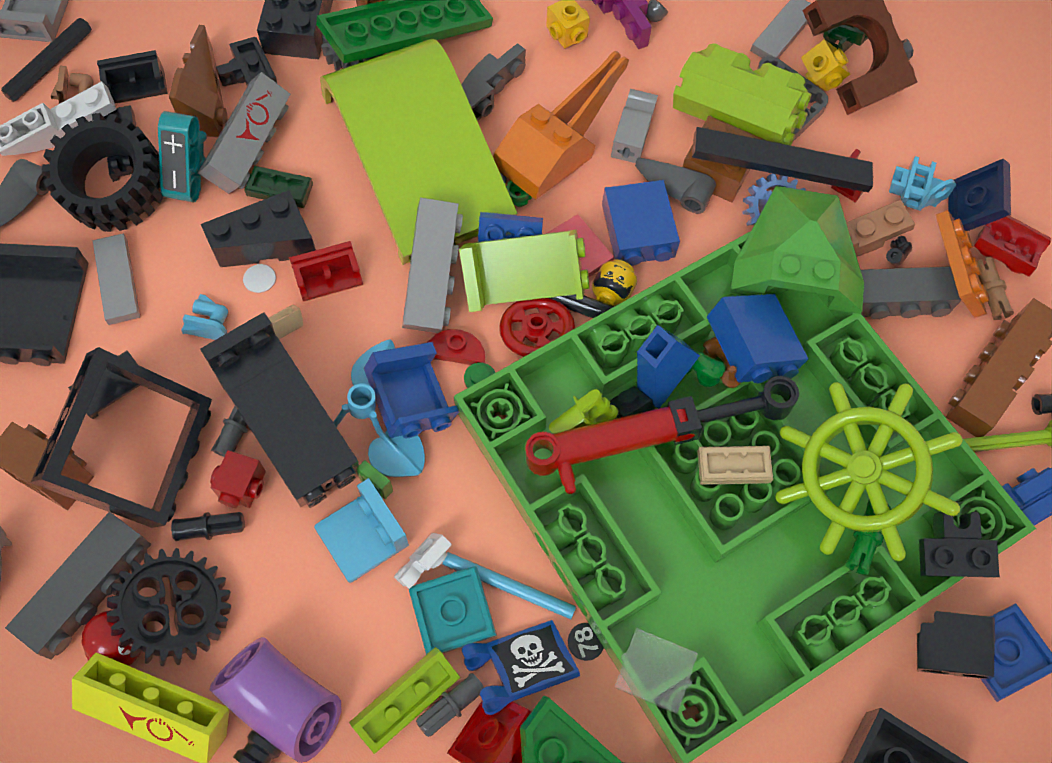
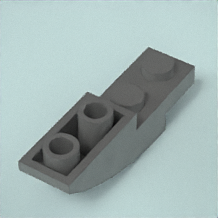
(491, 77)

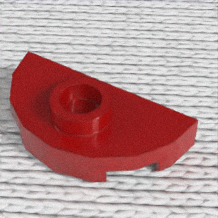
(458, 347)

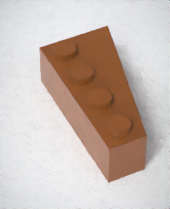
(1003, 368)

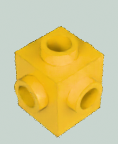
(567, 22)
(826, 65)

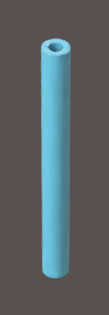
(513, 587)

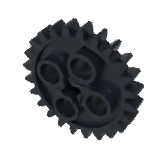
(134, 611)

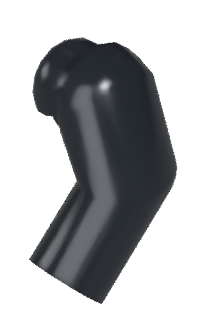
(900, 250)

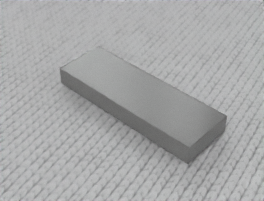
(781, 30)
(116, 279)

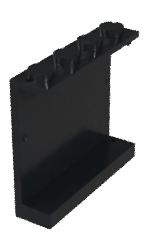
(38, 301)

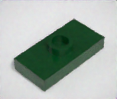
(269, 182)

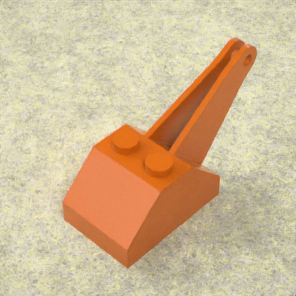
(542, 145)

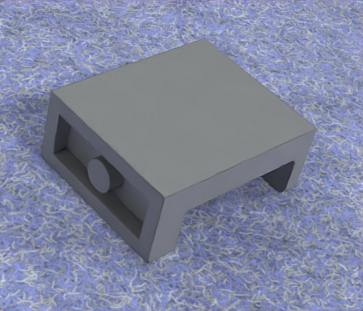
(31, 19)

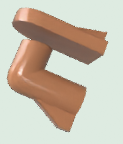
(83, 81)

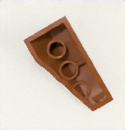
(197, 86)

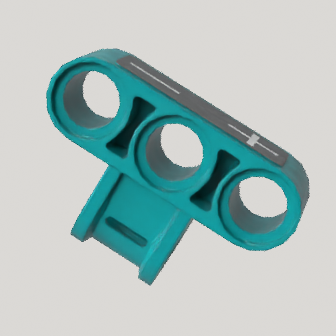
(180, 155)

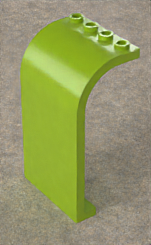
(417, 139)

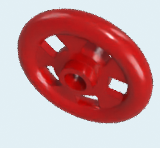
(529, 330)

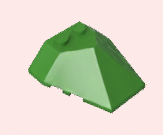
(803, 247)

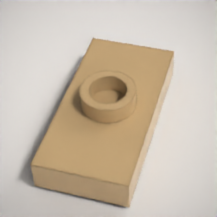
(735, 465)

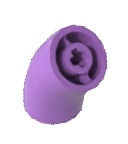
(278, 700)

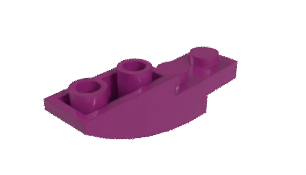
(632, 16)

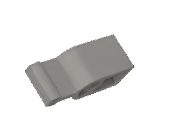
(633, 126)

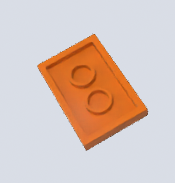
(963, 265)

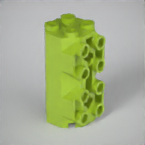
(759, 101)

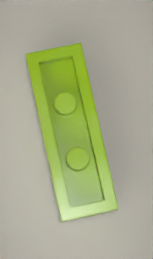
(404, 700)

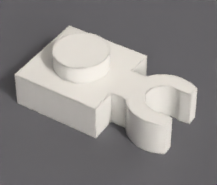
(426, 556)

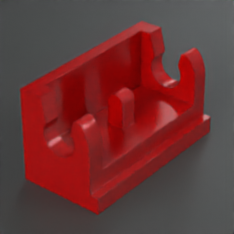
(326, 271)

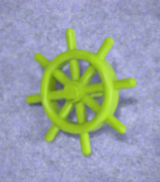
(868, 469)

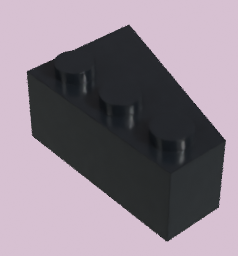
(259, 232)

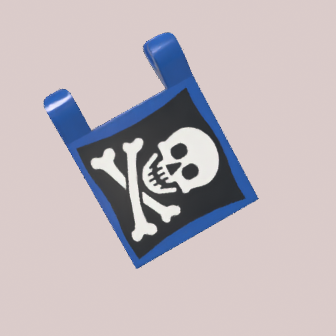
(524, 663)

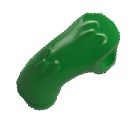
(708, 370)

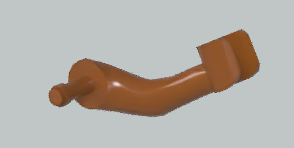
(714, 350)

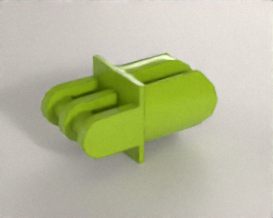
(587, 411)

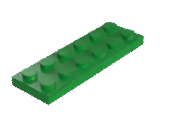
(397, 24)

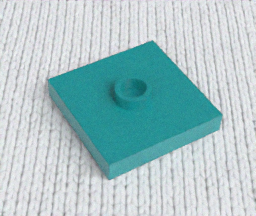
(452, 611)

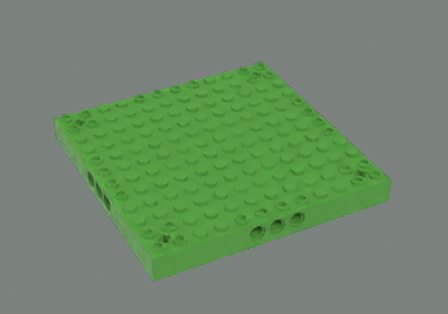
(723, 561)

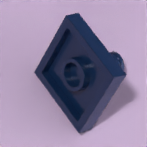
(982, 195)

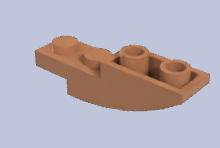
(878, 226)

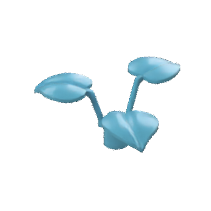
(388, 455)

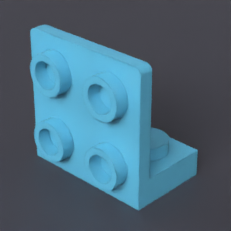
(362, 533)

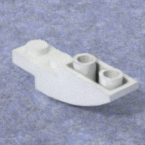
(38, 125)

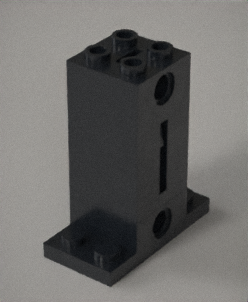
(281, 410)

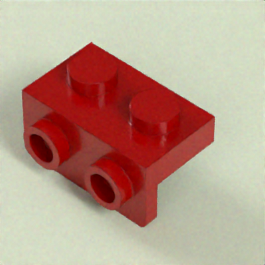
(1013, 244)

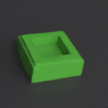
(380, 482)

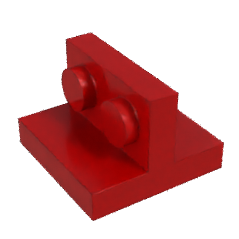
(491, 737)

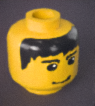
(614, 282)

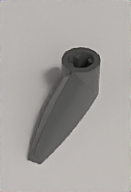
(686, 185)
(20, 188)

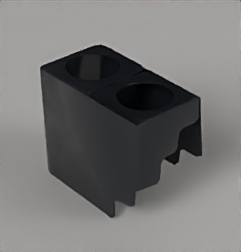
(957, 645)

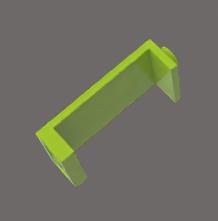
(523, 268)

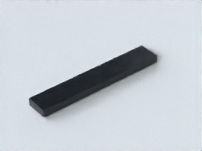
(782, 159)

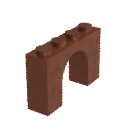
(890, 65)

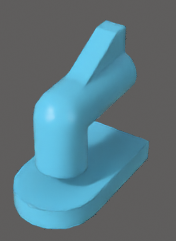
(206, 328)

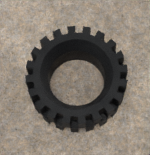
(81, 150)

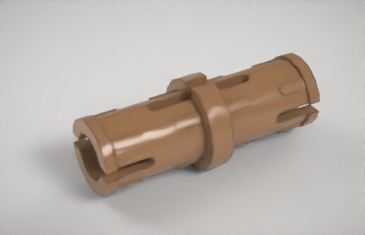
(995, 289)

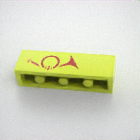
(150, 708)

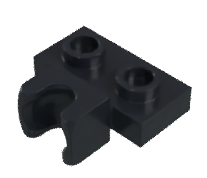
(958, 549)

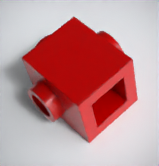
(238, 480)

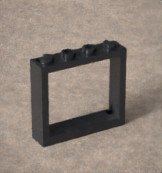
(72, 415)

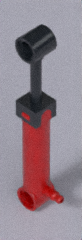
(675, 423)

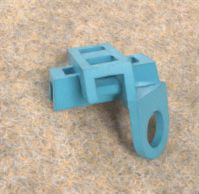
(911, 185)

